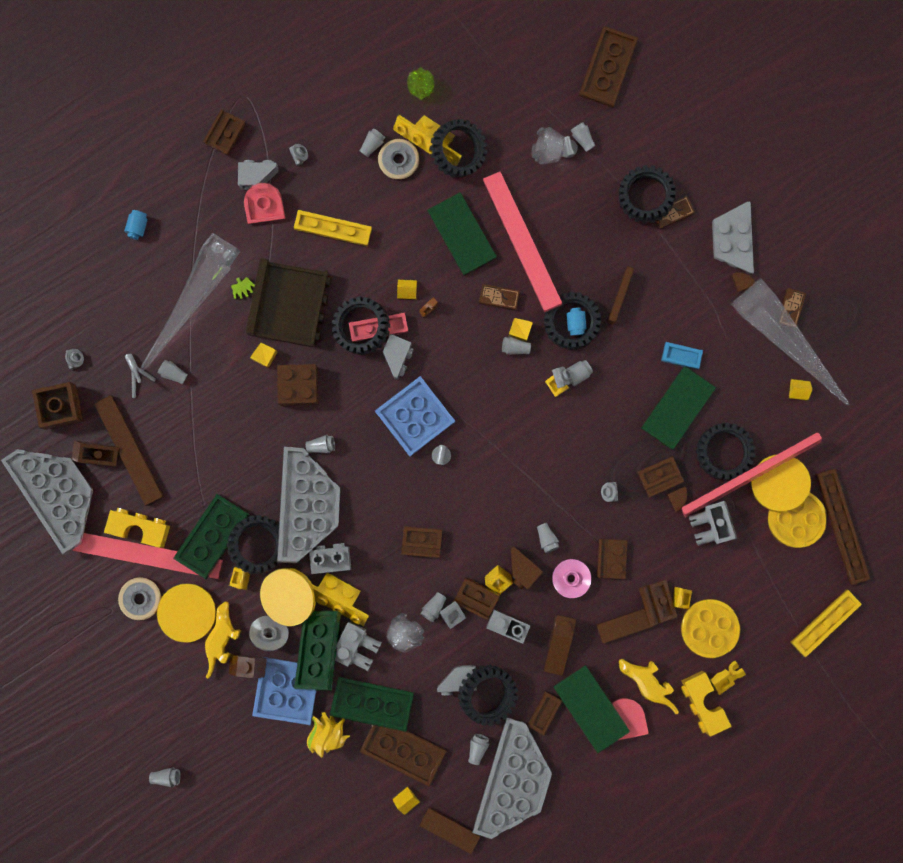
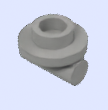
(570, 148)
(298, 153)
(74, 358)
(562, 376)
(441, 455)
(609, 492)

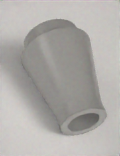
(582, 136)
(373, 140)
(515, 346)
(172, 372)
(321, 445)
(547, 538)
(433, 607)
(478, 747)
(166, 777)

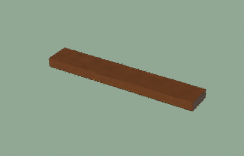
(128, 450)
(843, 527)

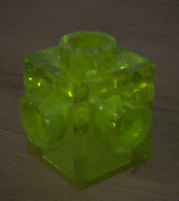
(419, 88)

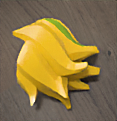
(326, 735)

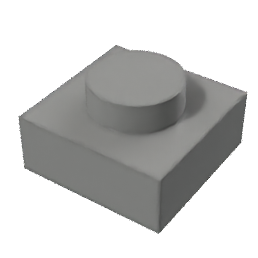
(452, 615)

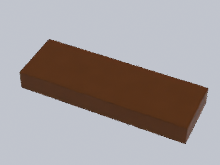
(620, 295)
(623, 625)
(449, 830)

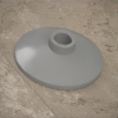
(266, 626)

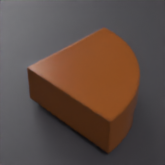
(428, 307)

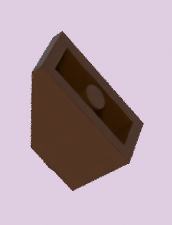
(94, 453)
(523, 569)
(247, 666)

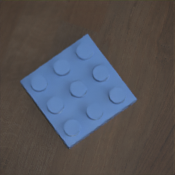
(415, 416)
(277, 696)

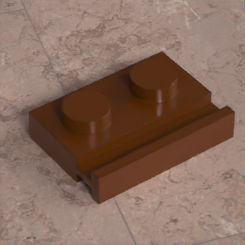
(224, 132)
(660, 476)
(421, 542)
(612, 558)
(476, 598)
(658, 602)

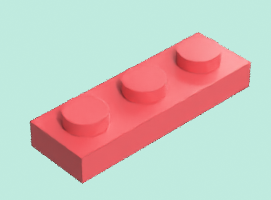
(366, 329)

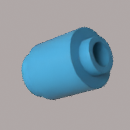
(136, 224)
(576, 322)

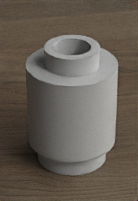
(579, 372)

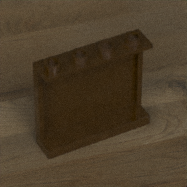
(288, 303)

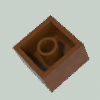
(297, 385)
(57, 406)

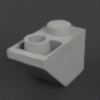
(255, 172)
(396, 353)
(508, 626)
(454, 678)

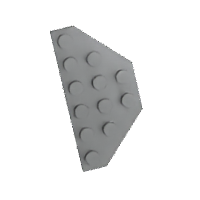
(55, 493)
(307, 505)
(515, 782)

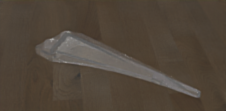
(209, 269)
(767, 314)

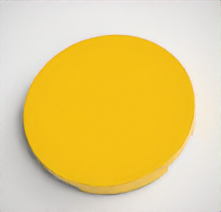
(783, 486)
(799, 526)
(287, 596)
(186, 612)
(710, 628)

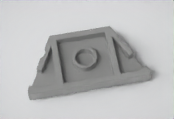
(734, 238)

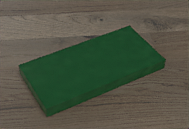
(461, 234)
(678, 408)
(210, 537)
(317, 651)
(371, 704)
(591, 709)

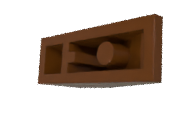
(559, 644)

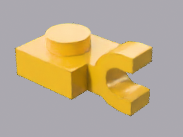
(725, 679)

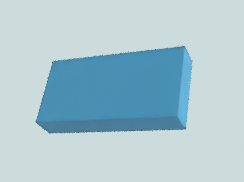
(682, 355)

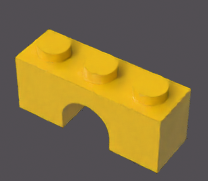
(120, 523)
(696, 688)

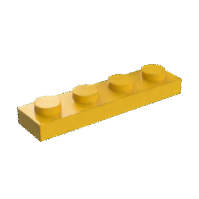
(332, 228)
(826, 623)

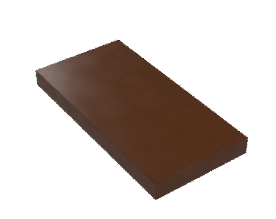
(608, 66)
(404, 753)

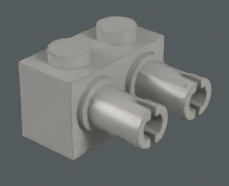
(720, 521)
(331, 559)
(347, 646)

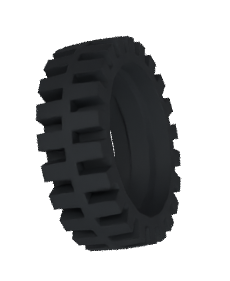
(477, 139)
(640, 173)
(343, 313)
(581, 342)
(744, 438)
(233, 547)
(503, 707)

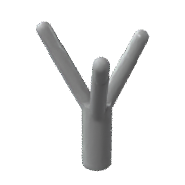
(135, 375)

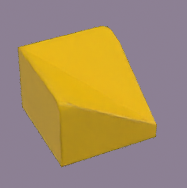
(520, 329)
(264, 355)
(498, 579)

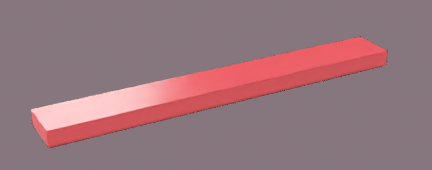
(522, 242)
(752, 474)
(136, 553)

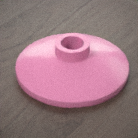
(579, 585)

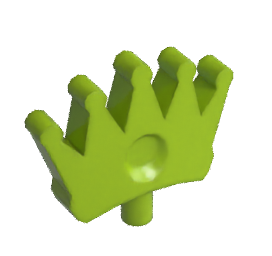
(242, 286)

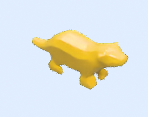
(219, 638)
(648, 683)

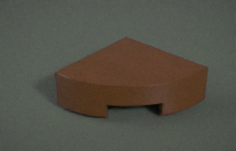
(742, 281)
(678, 498)

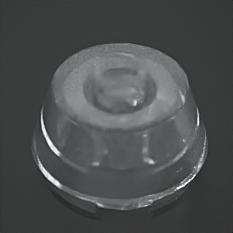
(549, 146)
(404, 634)

